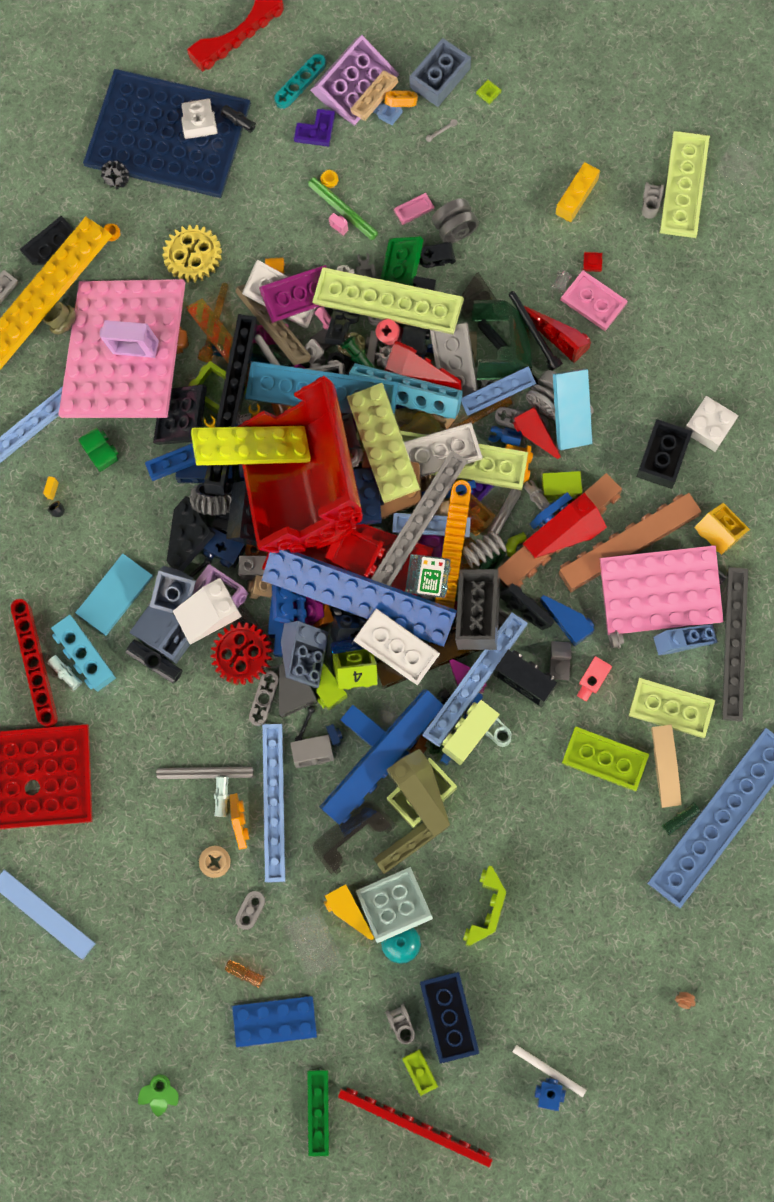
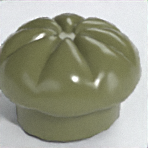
(60, 318)

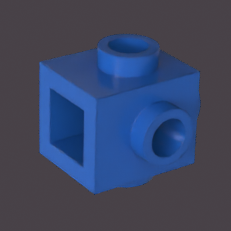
(549, 1102)

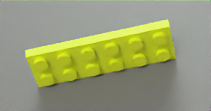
(250, 445)

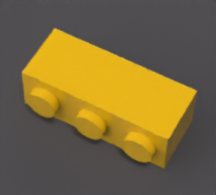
(577, 192)

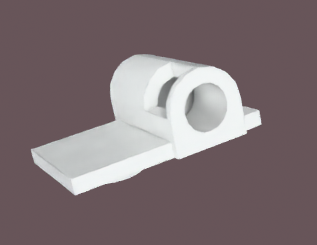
(198, 119)

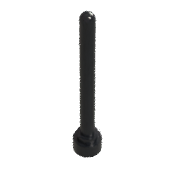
(552, 361)

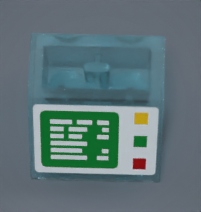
(428, 576)

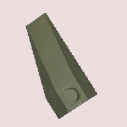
(419, 786)

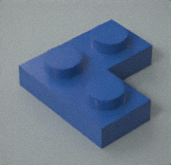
(548, 513)

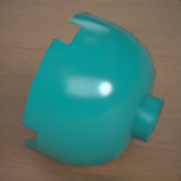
(402, 947)

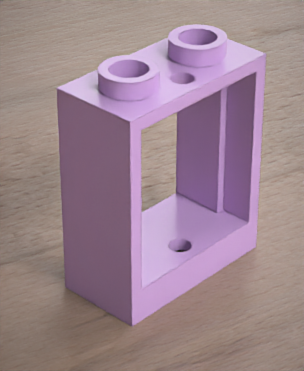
(129, 338)
(211, 574)

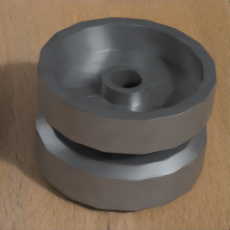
(455, 220)

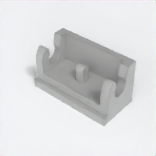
(312, 751)

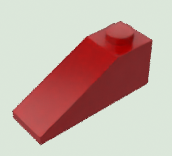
(534, 429)

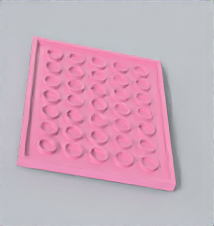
(121, 385)

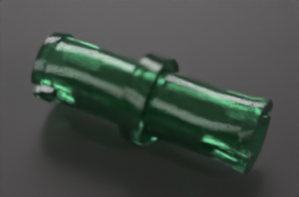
(681, 818)

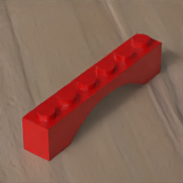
(209, 50)

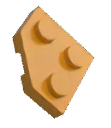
(238, 821)

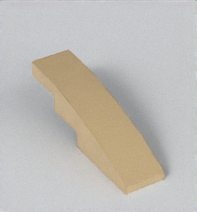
(666, 766)

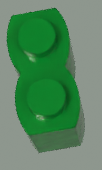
(98, 449)

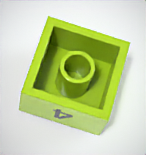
(355, 669)

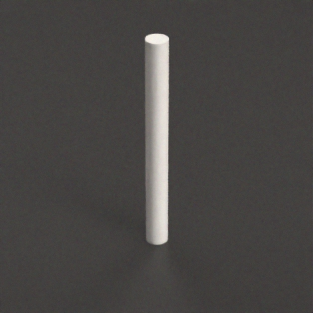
(549, 1070)

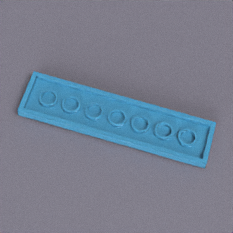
(279, 383)

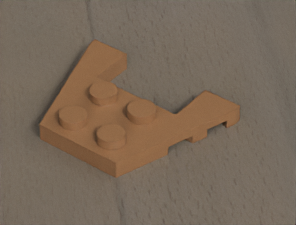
(400, 503)

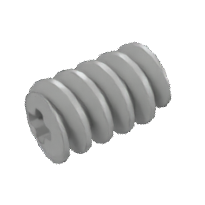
(483, 549)

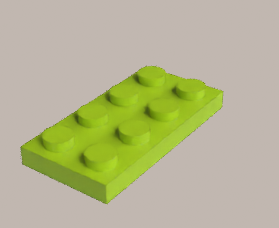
(605, 758)

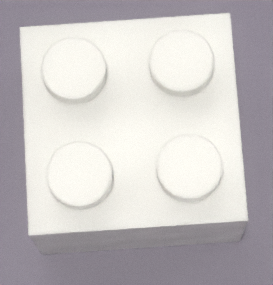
(711, 423)

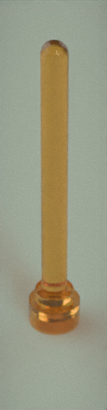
(206, 353)
(484, 412)

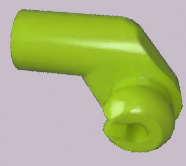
(512, 543)

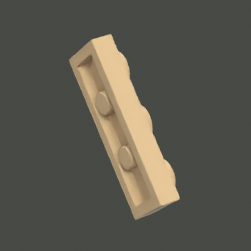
(374, 95)

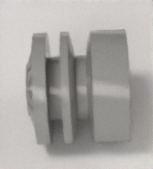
(543, 395)

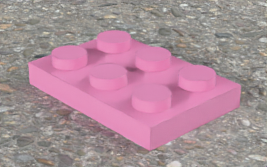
(594, 300)

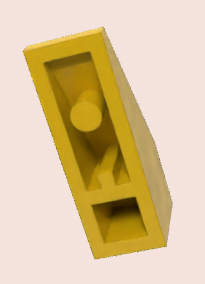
(345, 907)

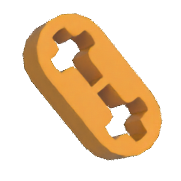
(401, 98)

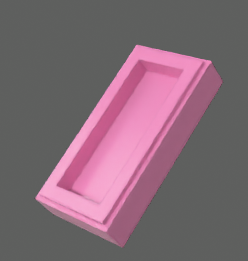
(414, 208)

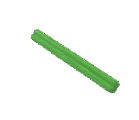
(342, 208)

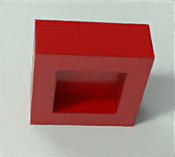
(592, 262)

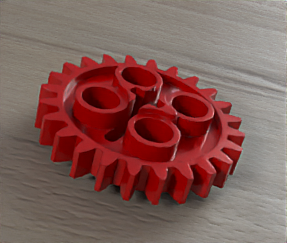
(254, 664)

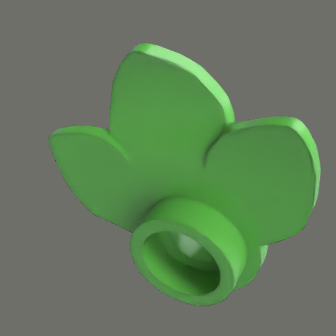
(158, 1097)

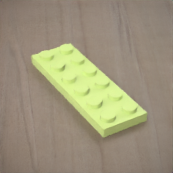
(684, 184)
(383, 443)

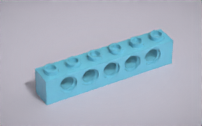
(416, 388)

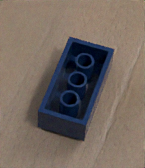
(449, 1017)

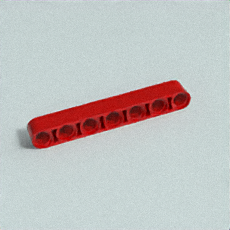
(28, 656)

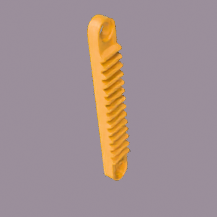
(454, 539)

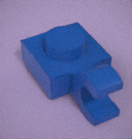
(508, 435)

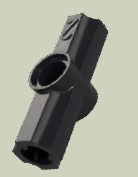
(163, 667)

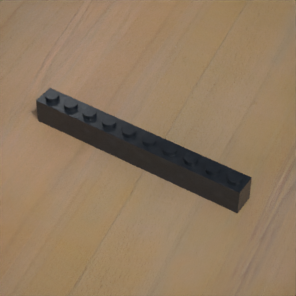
(233, 394)

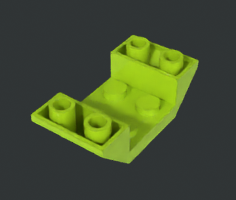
(492, 882)

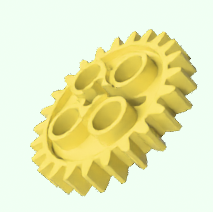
(177, 248)

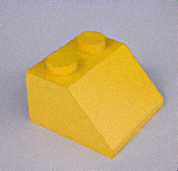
(721, 528)

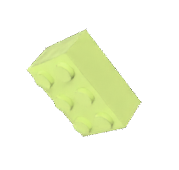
(469, 731)
(403, 807)

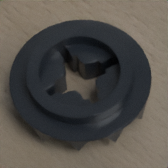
(118, 169)

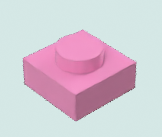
(338, 223)

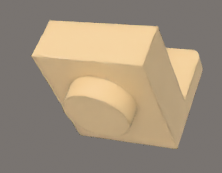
(259, 588)

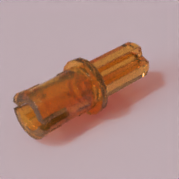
(244, 973)

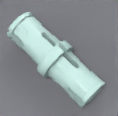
(64, 672)
(221, 796)

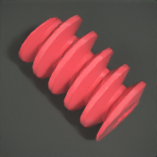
(389, 332)

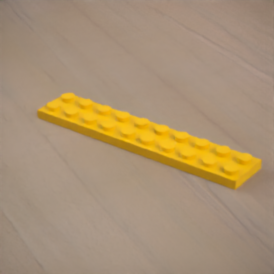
(50, 285)

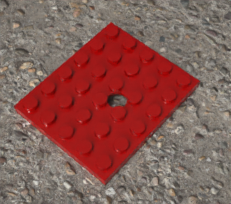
(61, 766)

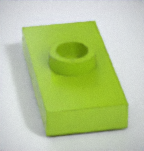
(420, 1072)

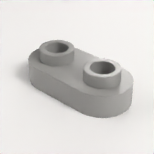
(250, 910)

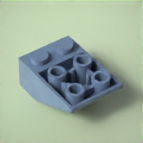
(162, 633)
(303, 652)

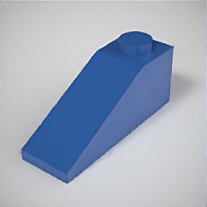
(571, 622)

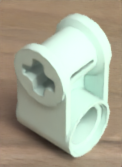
(496, 728)

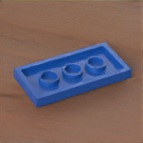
(274, 1021)

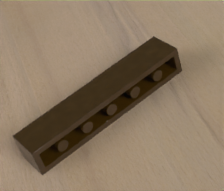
(390, 677)

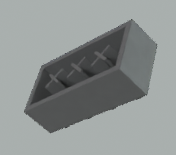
(478, 609)

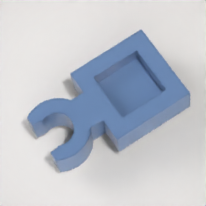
(388, 113)

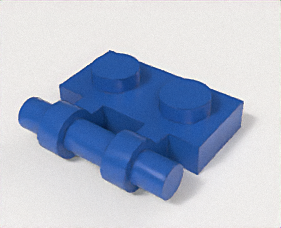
(283, 605)

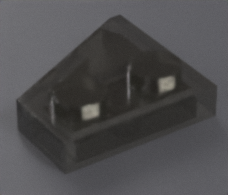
(475, 290)

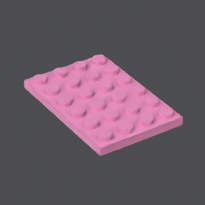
(661, 590)

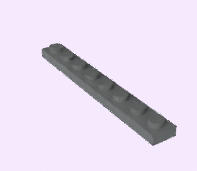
(734, 644)

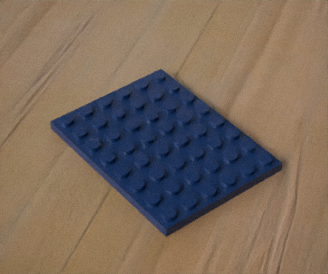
(145, 133)

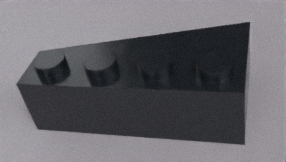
(416, 336)

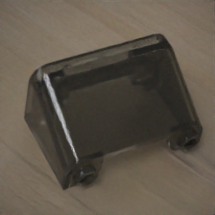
(367, 814)

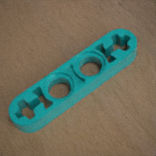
(301, 82)

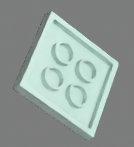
(394, 905)

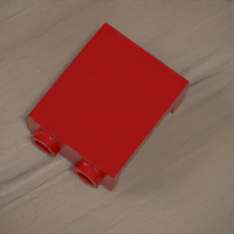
(356, 554)

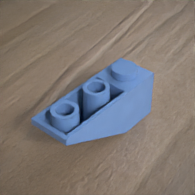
(684, 639)

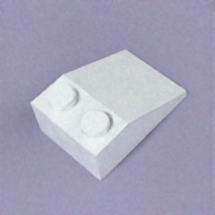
(206, 611)

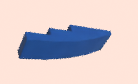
(363, 726)

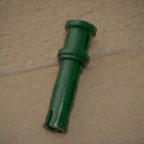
(357, 354)

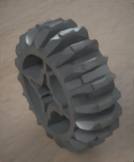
(210, 503)

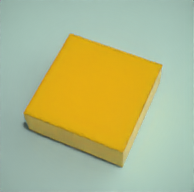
(50, 488)

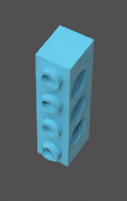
(69, 627)

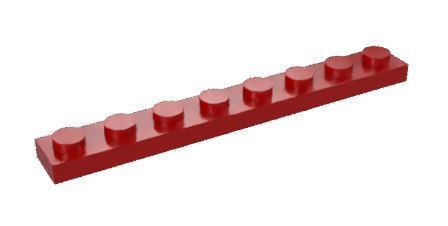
(424, 1130)

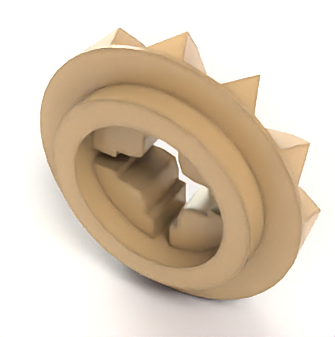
(205, 861)

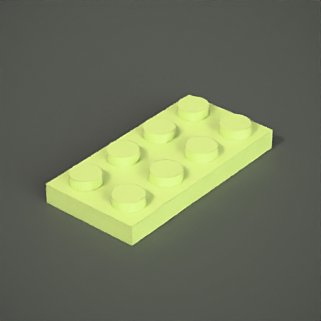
(672, 707)

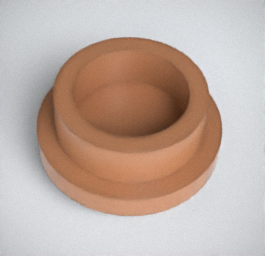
(685, 1000)

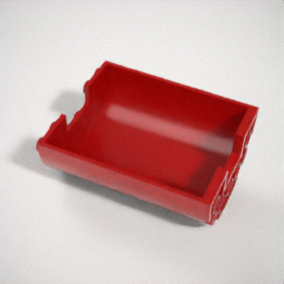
(310, 501)

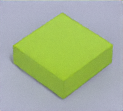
(488, 91)

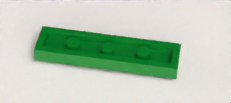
(318, 1113)

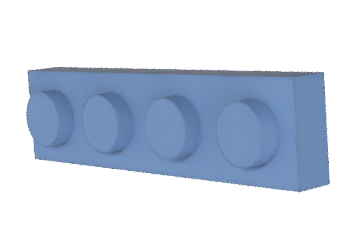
(498, 390)

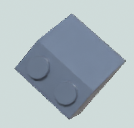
(171, 589)

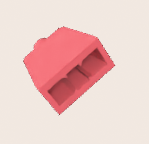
(598, 670)

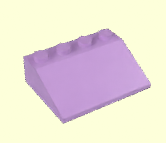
(351, 77)

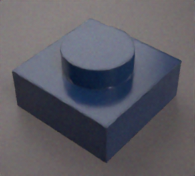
(335, 735)

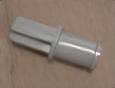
(536, 495)

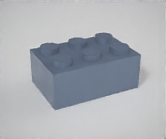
(440, 72)

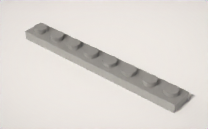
(420, 519)

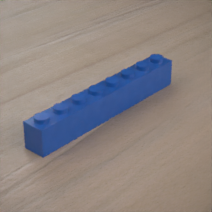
(381, 756)

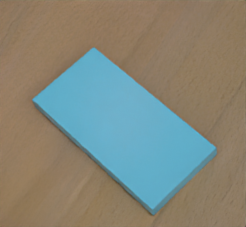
(572, 409)
(114, 594)

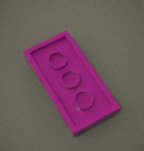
(291, 294)

